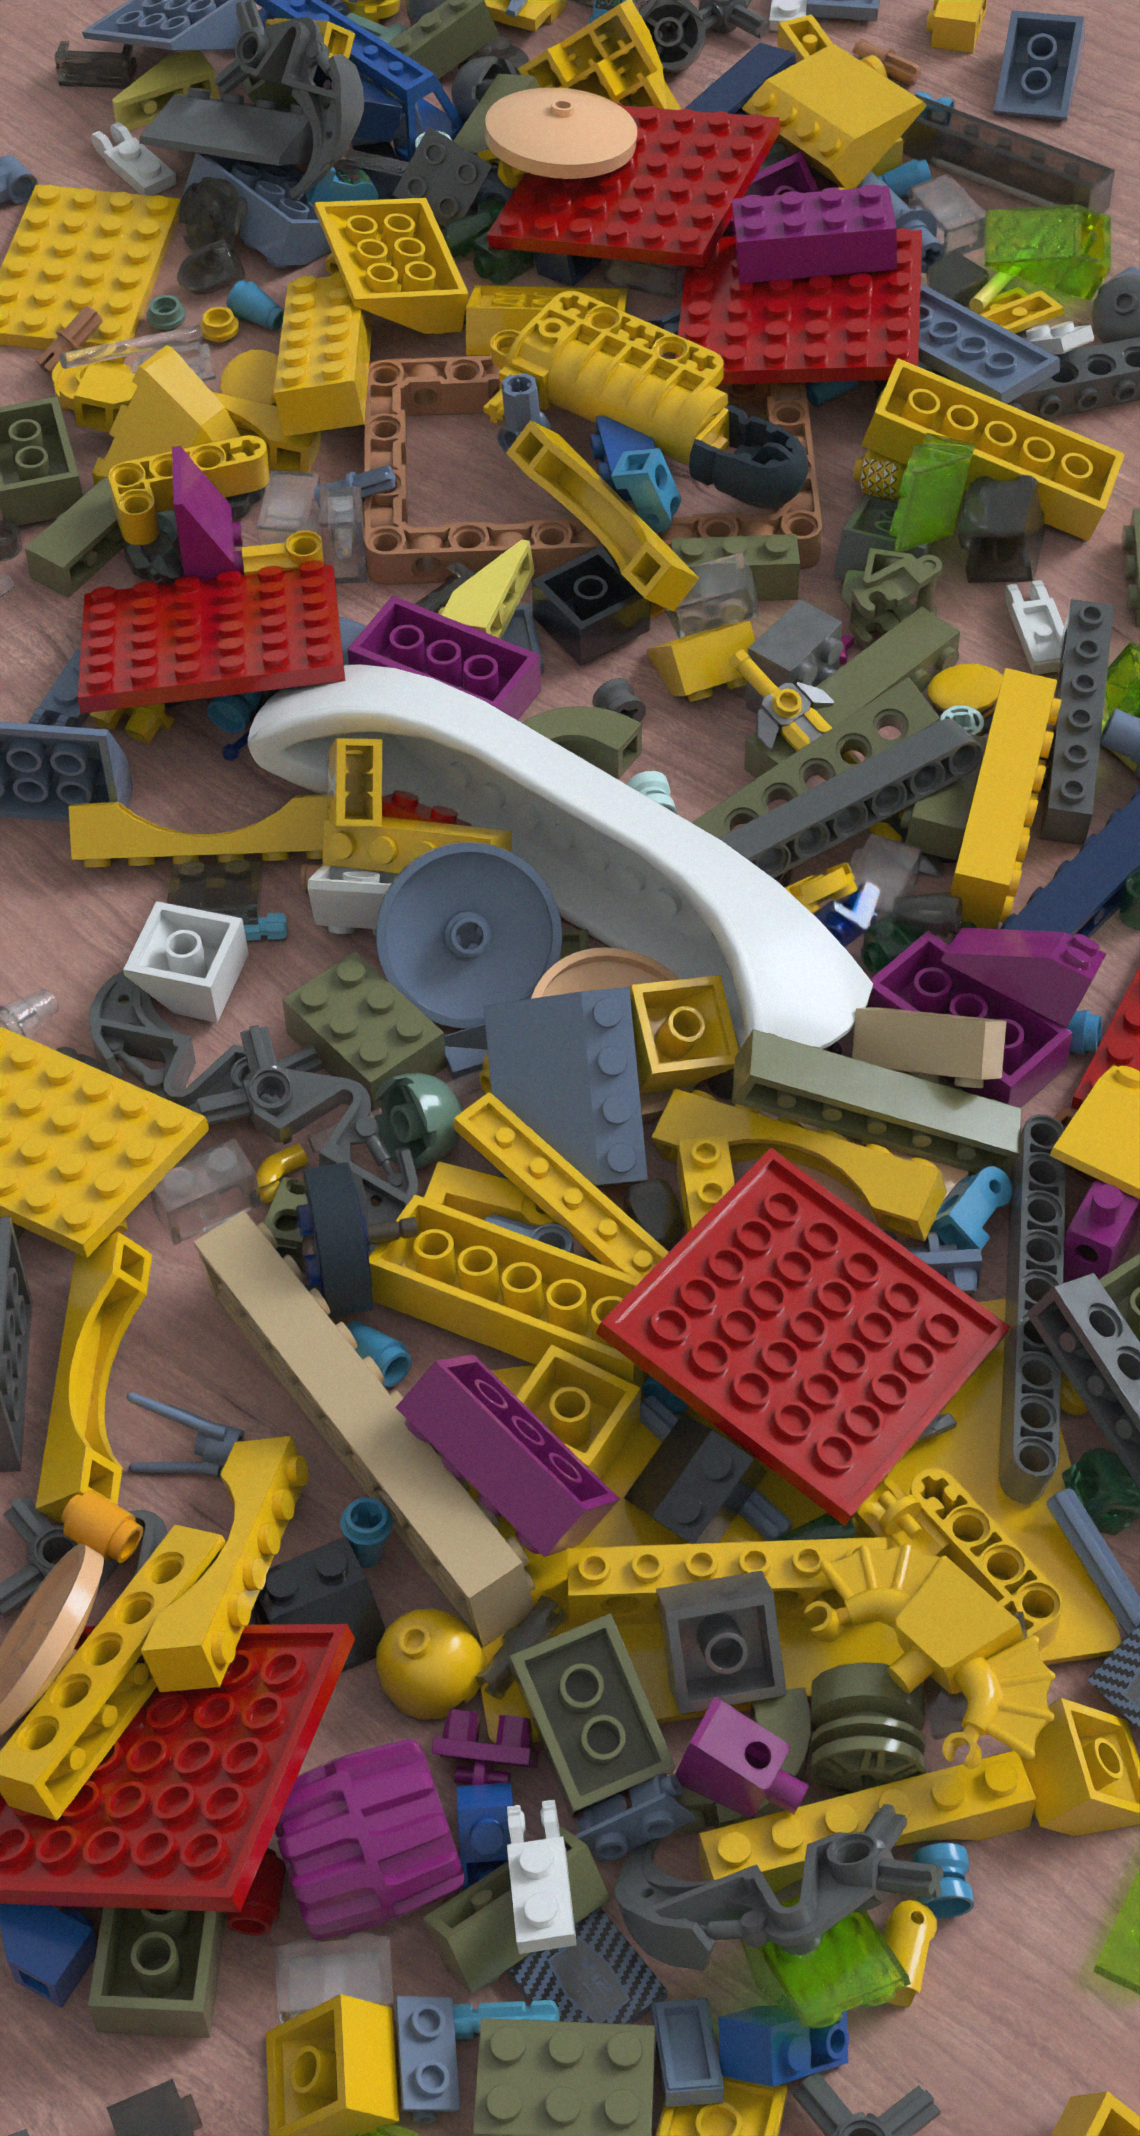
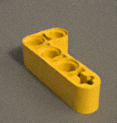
(146, 484)
(958, 1514)

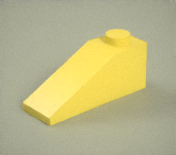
(153, 90)
(493, 593)

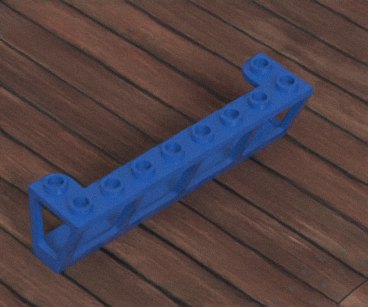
(384, 66)

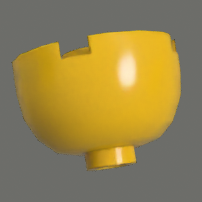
(428, 1663)

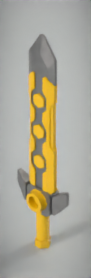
(793, 714)

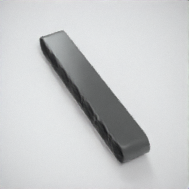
(857, 798)

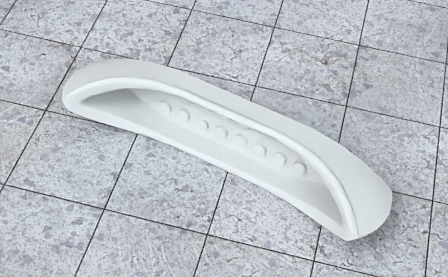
(602, 848)

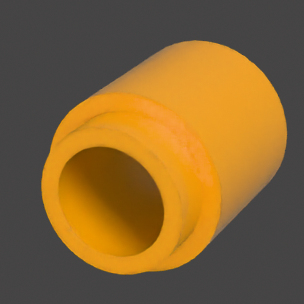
(101, 1526)

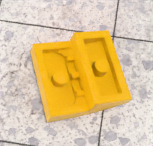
(531, 16)
(1019, 310)

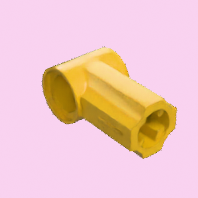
(297, 549)

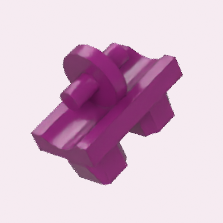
(461, 1742)

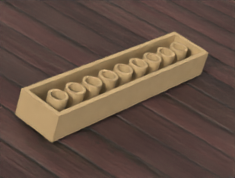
(359, 1422)

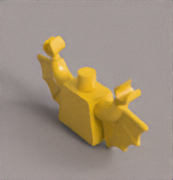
(947, 1633)

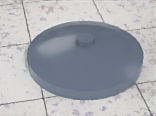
(467, 931)

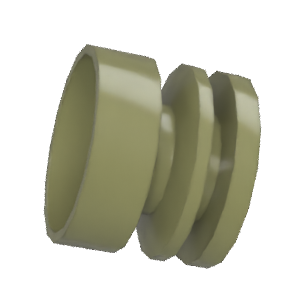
(864, 1729)

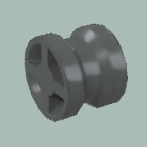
(619, 697)

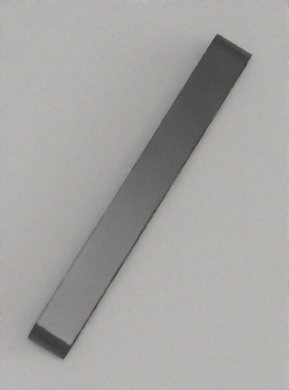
(1033, 1268)

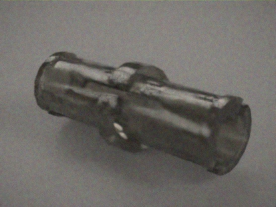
(534, 1629)

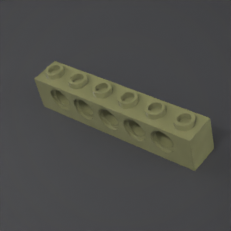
(898, 707)

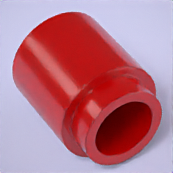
(263, 1898)

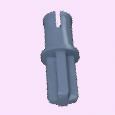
(371, 482)

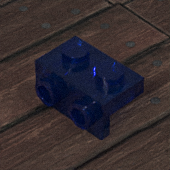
(852, 914)

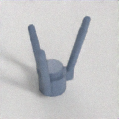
(212, 1442)

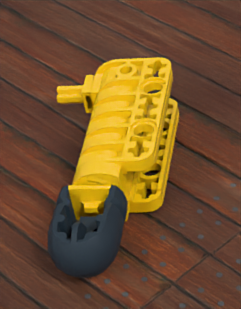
(666, 399)

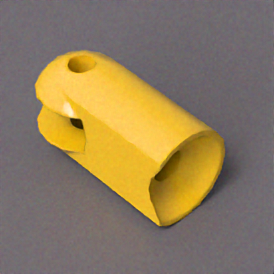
(908, 1935)

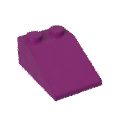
(203, 522)
(1031, 967)

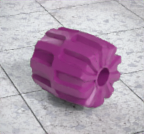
(367, 1840)

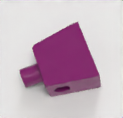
(1105, 1223)
(738, 1763)

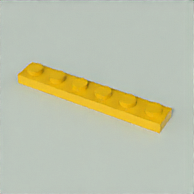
(558, 1187)

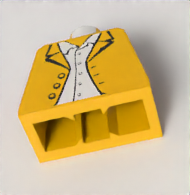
(355, 782)

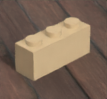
(931, 1044)

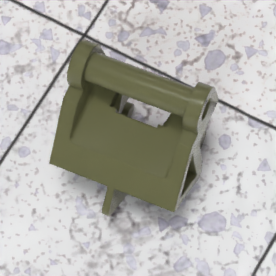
(883, 591)

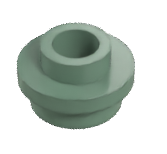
(165, 313)

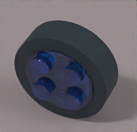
(342, 1238)

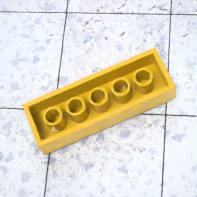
(322, 357)
(1071, 469)
(1004, 798)
(501, 1288)

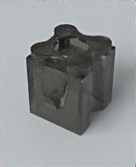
(1011, 515)

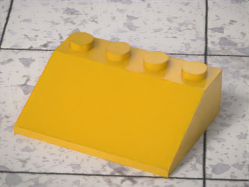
(836, 113)
(396, 262)
(513, 307)
(1106, 1132)

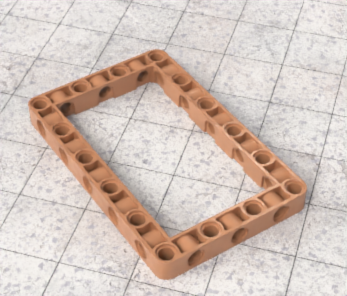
(464, 387)

